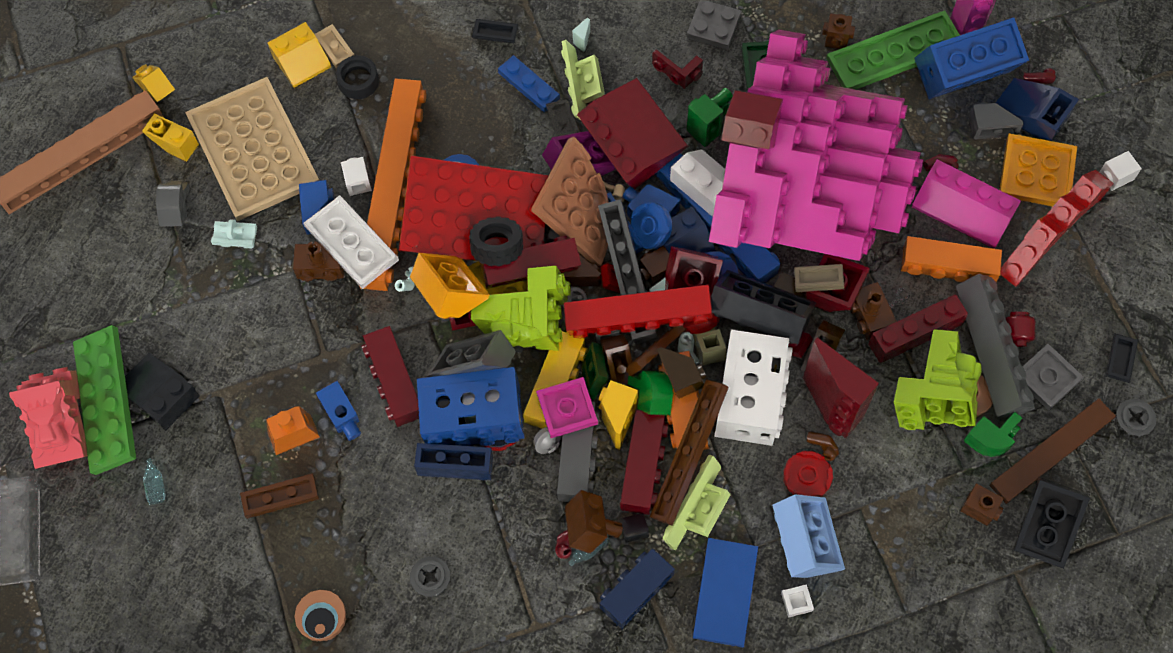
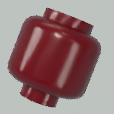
(1022, 328)

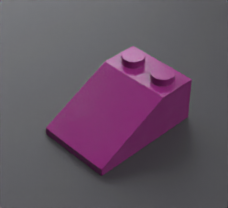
(598, 158)

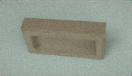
(819, 278)

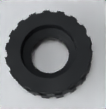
(496, 254)

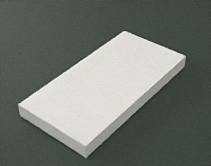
(351, 241)

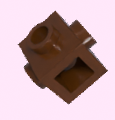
(838, 31)

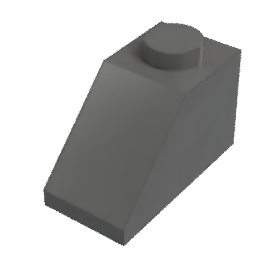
(993, 121)

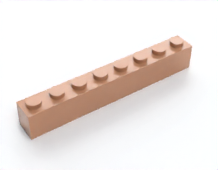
(76, 152)

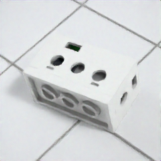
(757, 385)

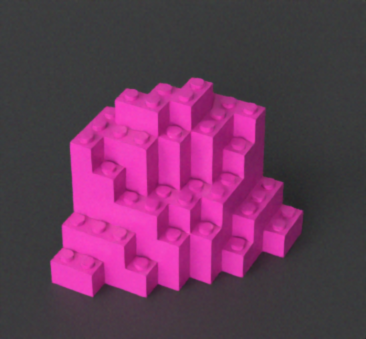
(829, 168)

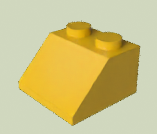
(299, 54)
(618, 409)

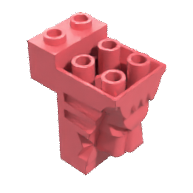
(52, 417)

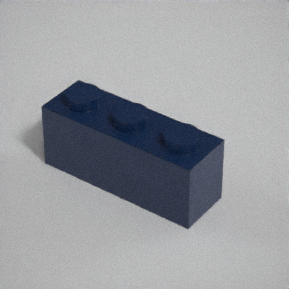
(454, 461)
(636, 587)

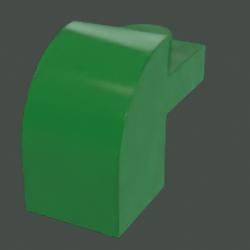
(654, 392)
(990, 440)

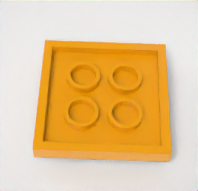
(1037, 169)

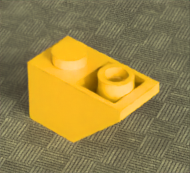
(153, 81)
(171, 137)

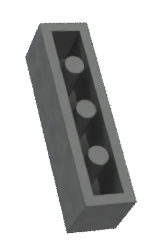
(577, 462)

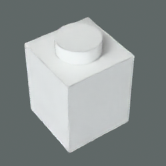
(1121, 170)
(356, 176)

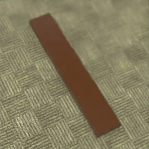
(1052, 451)
(689, 452)

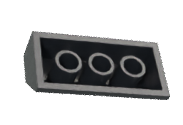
(761, 306)

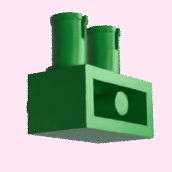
(707, 115)

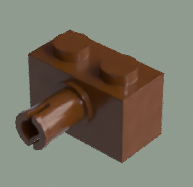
(315, 262)
(872, 310)
(587, 522)

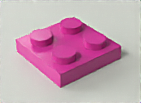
(567, 407)

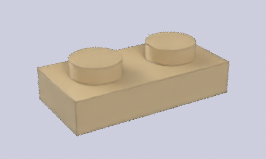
(333, 45)

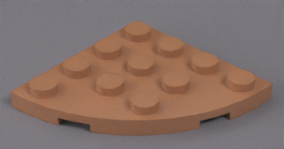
(572, 200)

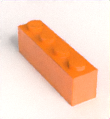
(949, 259)
(681, 411)

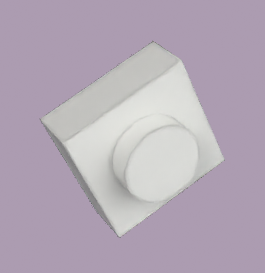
(797, 600)

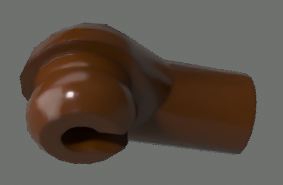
(826, 442)

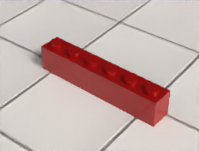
(638, 310)

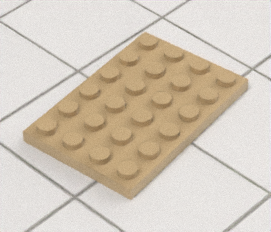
(252, 148)

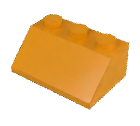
(447, 284)

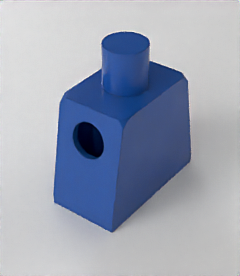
(650, 194)
(336, 403)

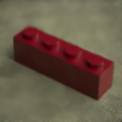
(560, 253)
(917, 328)
(392, 375)
(642, 463)

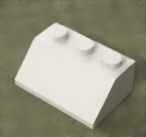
(699, 178)

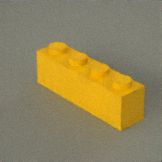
(557, 369)

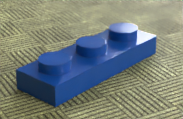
(528, 83)

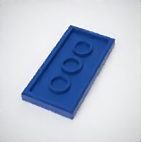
(725, 592)

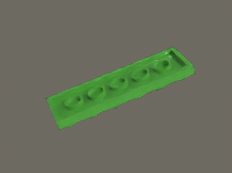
(889, 52)
(104, 400)

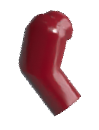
(1045, 77)
(948, 159)
(562, 546)

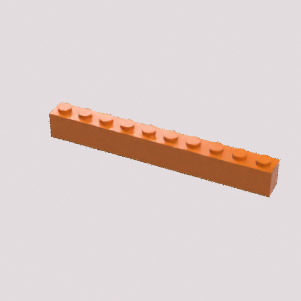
(393, 168)

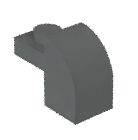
(171, 203)

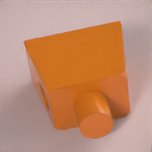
(291, 429)

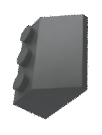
(474, 354)

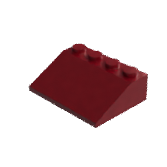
(632, 132)
(838, 388)

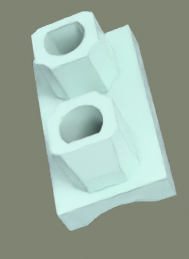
(234, 234)

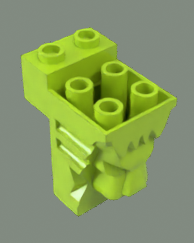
(528, 316)
(947, 388)

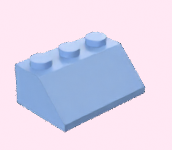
(808, 536)

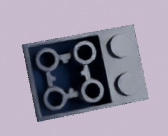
(1039, 107)

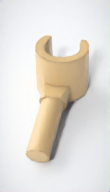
(618, 190)

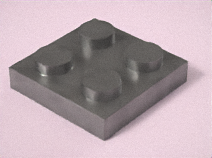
(714, 24)
(1050, 376)

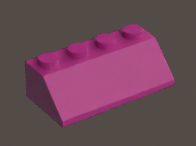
(971, 14)
(966, 203)

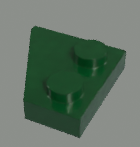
(594, 370)

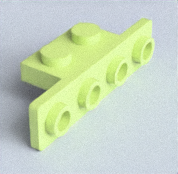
(583, 78)
(700, 506)

